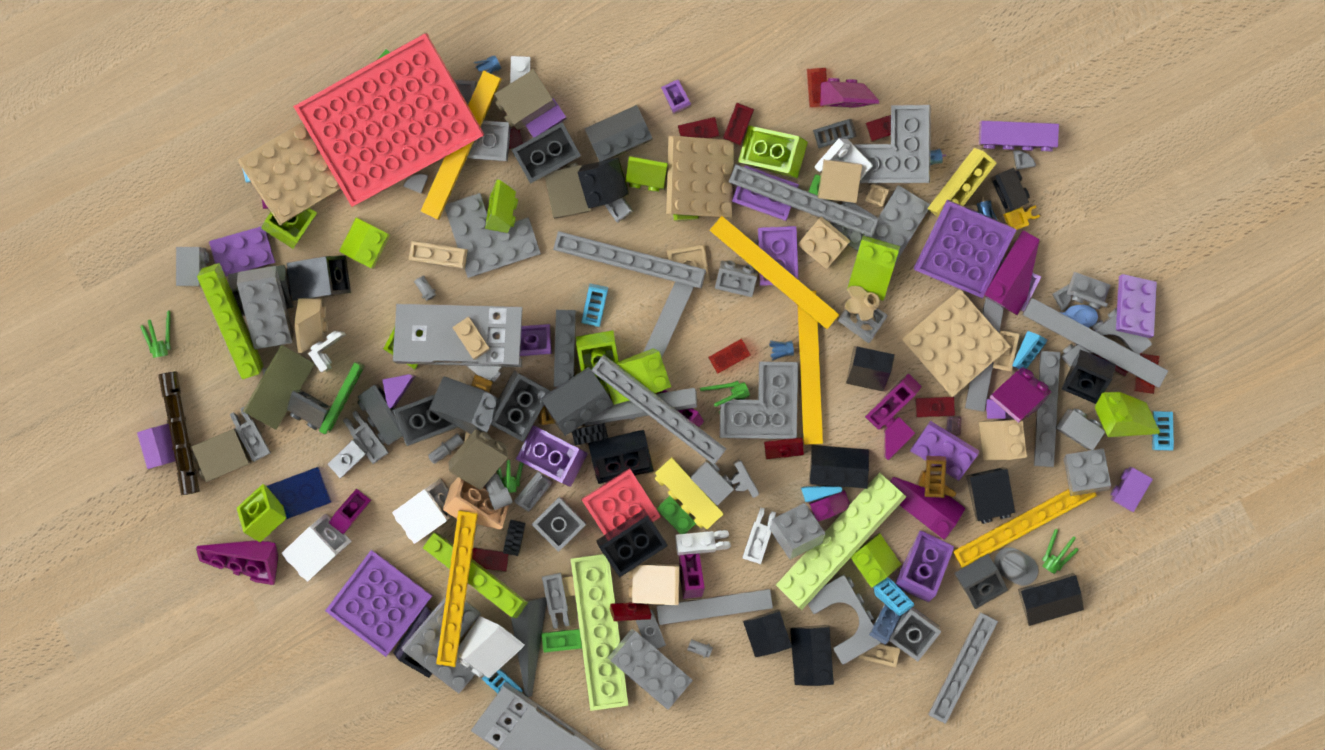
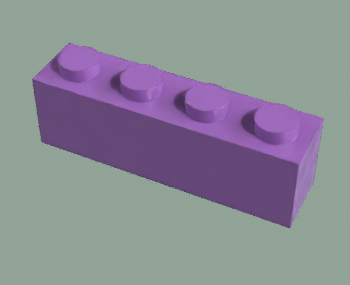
(1018, 135)

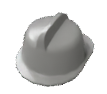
(1016, 566)

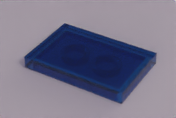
(301, 492)

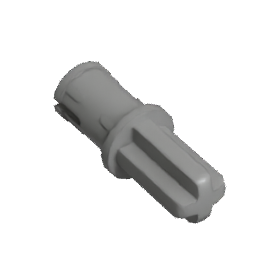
(446, 448)

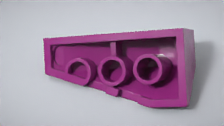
(1014, 277)
(934, 512)
(249, 558)

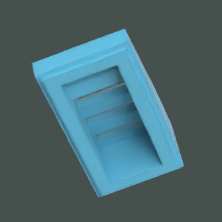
(595, 288)
(1029, 350)
(1170, 439)
(813, 493)
(886, 587)
(492, 684)

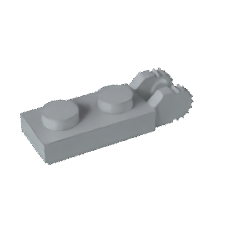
(250, 436)
(366, 438)
(555, 598)

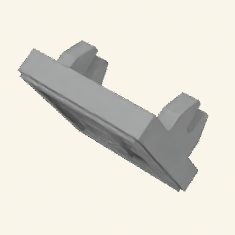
(879, 317)
(744, 480)

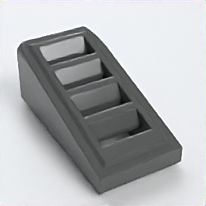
(817, 132)

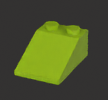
(773, 151)
(646, 173)
(874, 266)
(593, 347)
(645, 368)
(1125, 415)

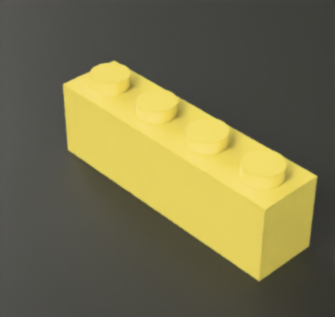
(964, 181)
(691, 496)

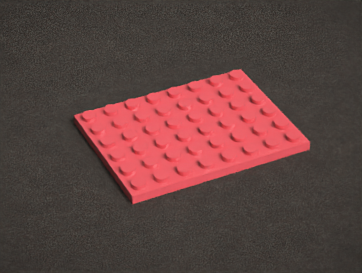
(389, 120)

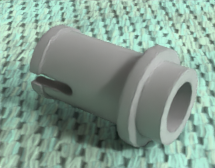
(424, 287)
(700, 648)

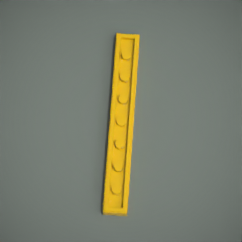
(454, 162)
(774, 272)
(810, 378)
(1019, 526)
(457, 588)

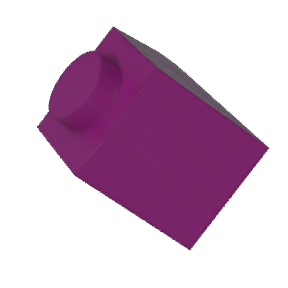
(895, 436)
(829, 506)
(349, 511)

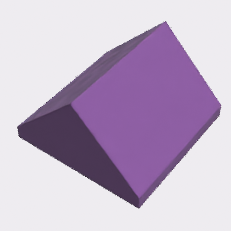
(535, 340)
(396, 387)
(156, 446)

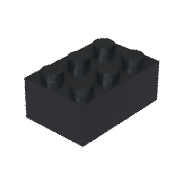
(631, 543)

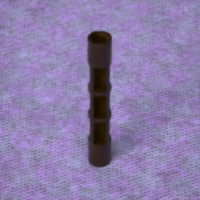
(171, 393)

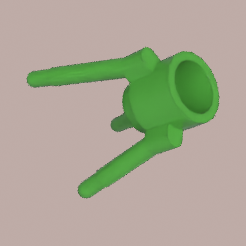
(156, 347)
(738, 392)
(508, 480)
(1055, 563)

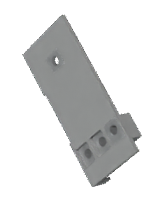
(443, 344)
(527, 727)

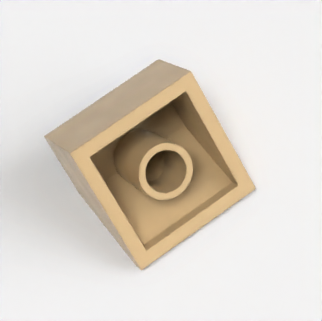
(309, 323)

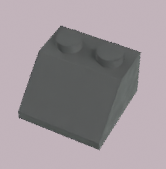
(981, 581)

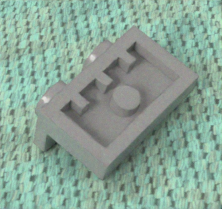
(736, 278)
(1089, 290)

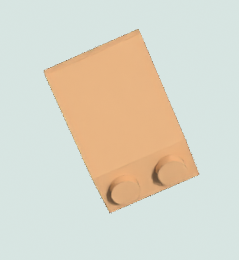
(471, 499)

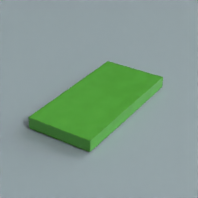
(342, 398)

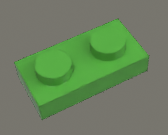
(675, 515)
(561, 640)

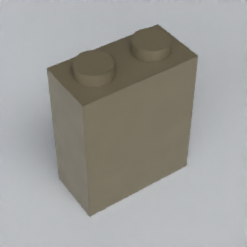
(524, 100)
(566, 192)
(220, 455)
(478, 459)

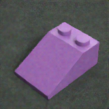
(551, 456)
(924, 566)

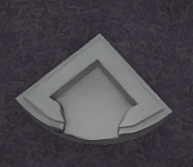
(1023, 160)
(416, 182)
(1062, 297)

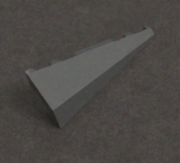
(528, 630)

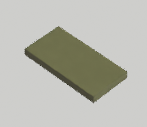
(272, 394)

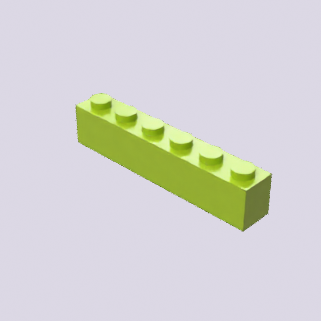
(230, 320)
(479, 578)

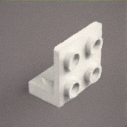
(845, 151)
(322, 360)

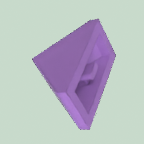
(676, 96)

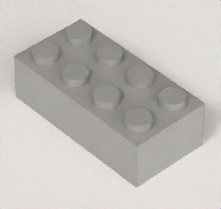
(265, 307)
(650, 669)

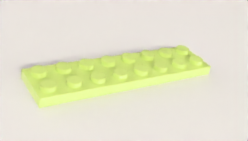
(841, 541)
(598, 631)

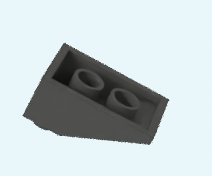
(464, 405)
(308, 408)
(420, 423)

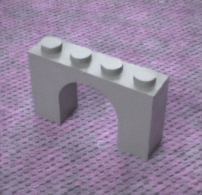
(1133, 342)
(841, 592)

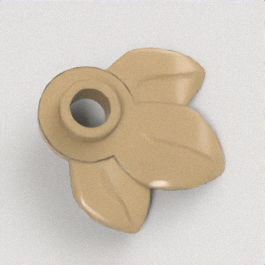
(859, 302)

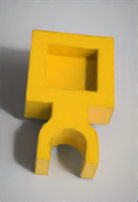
(1018, 218)

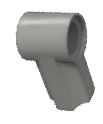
(498, 493)

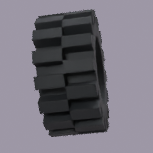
(590, 434)
(514, 538)

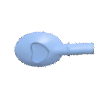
(1082, 314)

